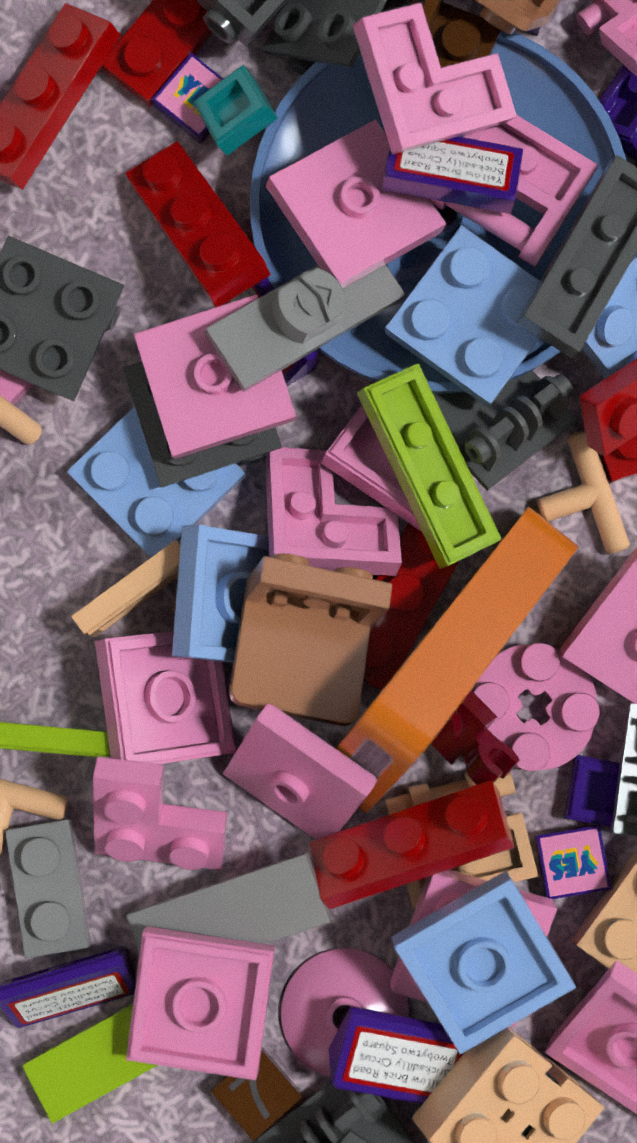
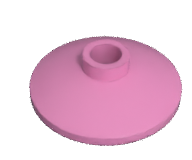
(323, 985)

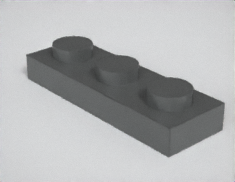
(587, 263)

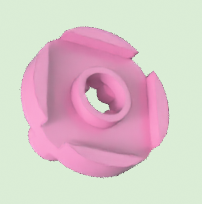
(571, 704)

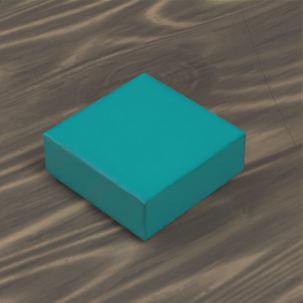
(235, 110)

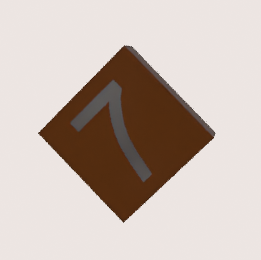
(259, 1101)

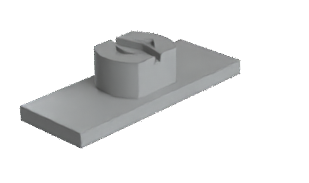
(297, 321)
(247, 907)

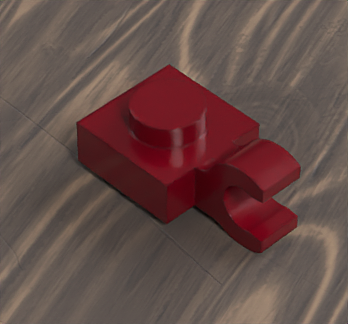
(468, 737)

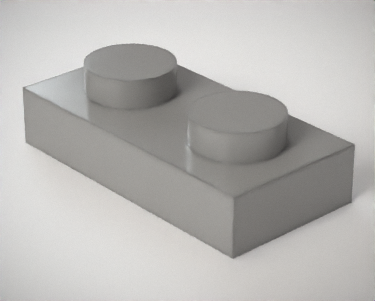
(48, 888)

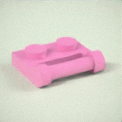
(548, 181)

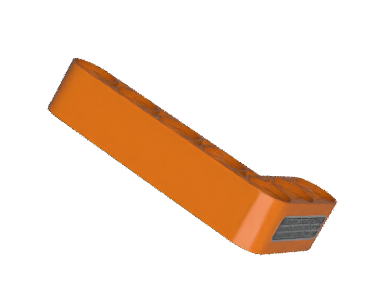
(456, 652)

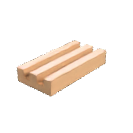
(129, 592)

